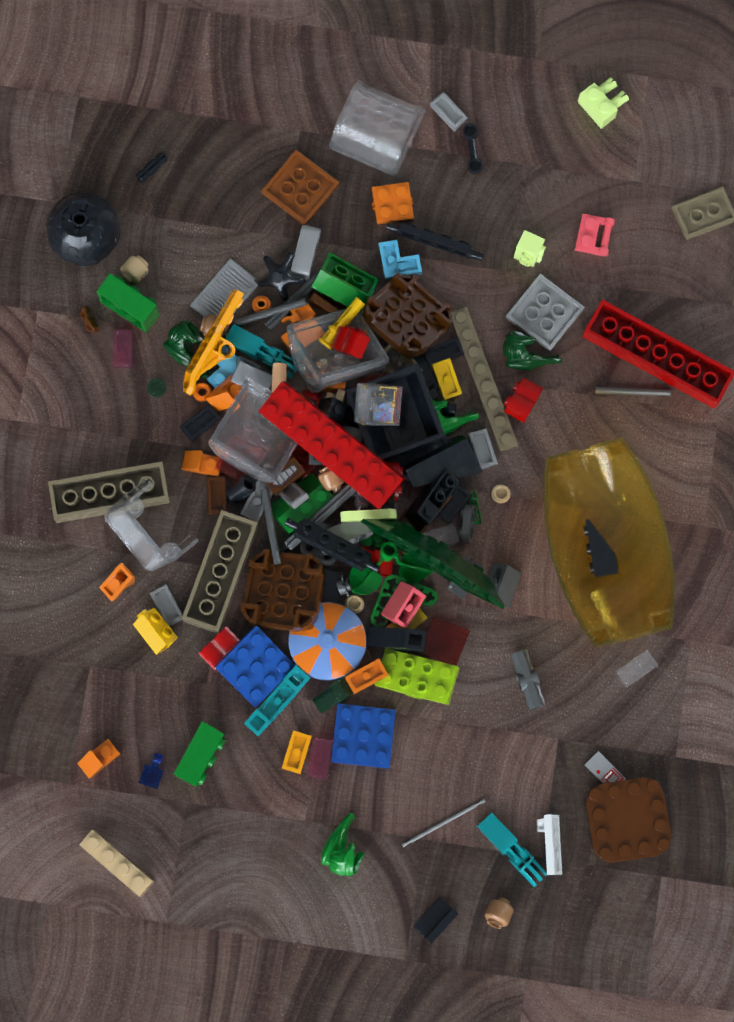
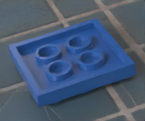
(255, 666)
(363, 736)

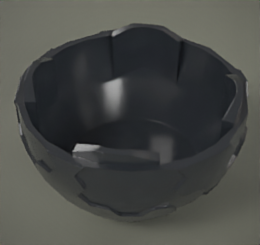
(85, 242)

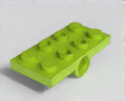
(418, 676)

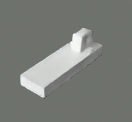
(551, 827)

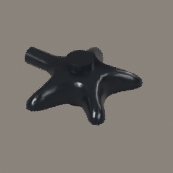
(280, 275)

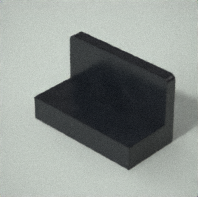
(435, 920)

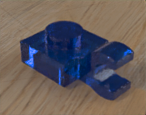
(152, 774)

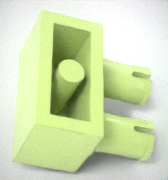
(598, 105)

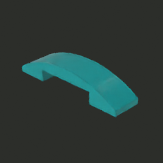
(277, 701)

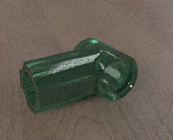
(337, 693)

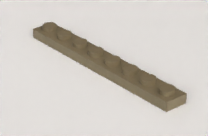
(483, 380)

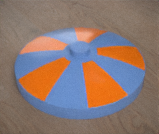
(332, 645)

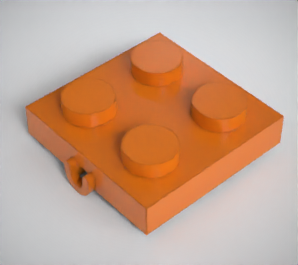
(392, 203)

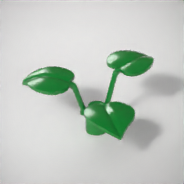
(370, 581)

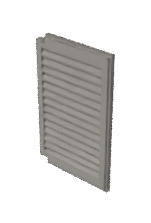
(219, 288)

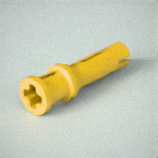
(345, 319)

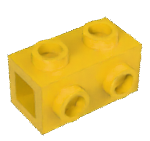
(155, 630)

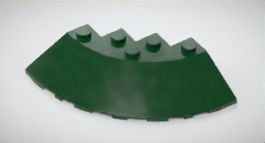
(436, 557)

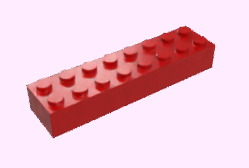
(658, 354)
(331, 445)

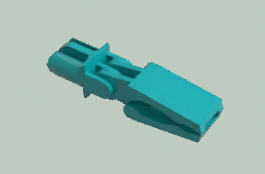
(257, 349)
(504, 841)

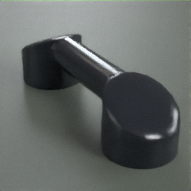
(470, 134)

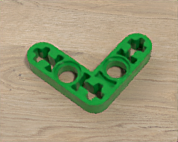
(375, 613)

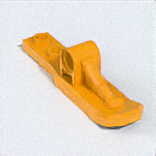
(209, 351)

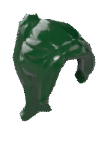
(180, 342)
(519, 358)

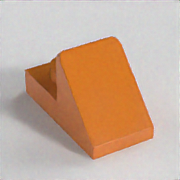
(223, 395)
(200, 463)
(117, 582)
(98, 758)

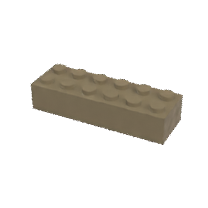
(95, 493)
(220, 572)

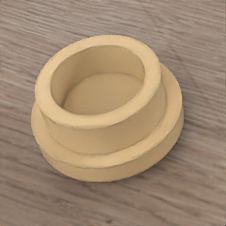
(500, 494)
(355, 603)

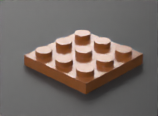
(300, 187)

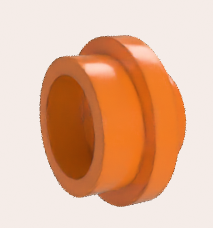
(256, 308)
(201, 386)

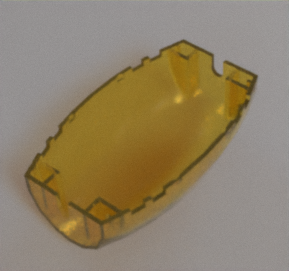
(619, 500)

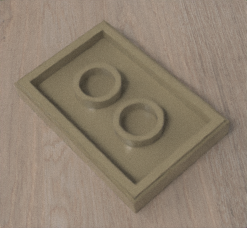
(704, 213)

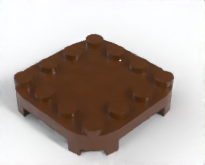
(407, 315)
(284, 593)
(628, 820)

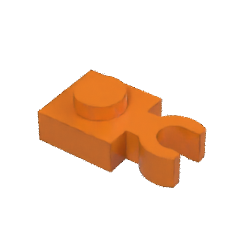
(299, 314)

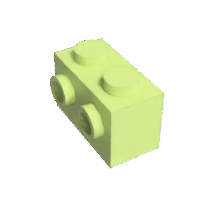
(529, 249)

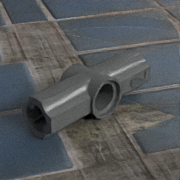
(527, 679)

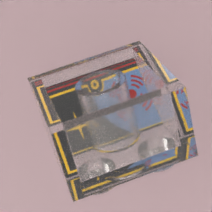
(378, 404)

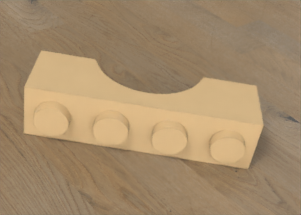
(116, 863)

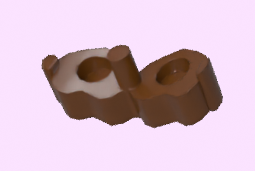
(89, 323)

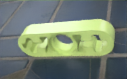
(357, 516)

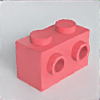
(403, 605)

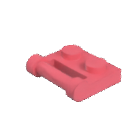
(588, 233)

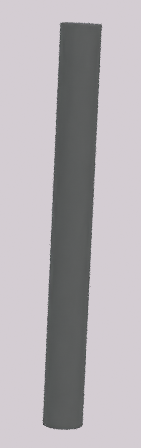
(270, 312)
(633, 391)
(271, 526)

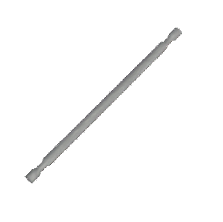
(443, 822)

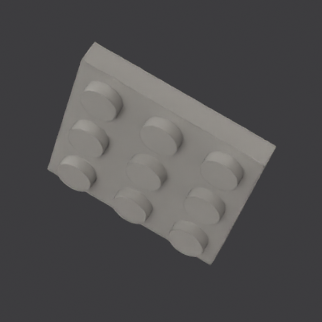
(545, 312)

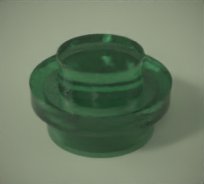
(156, 388)

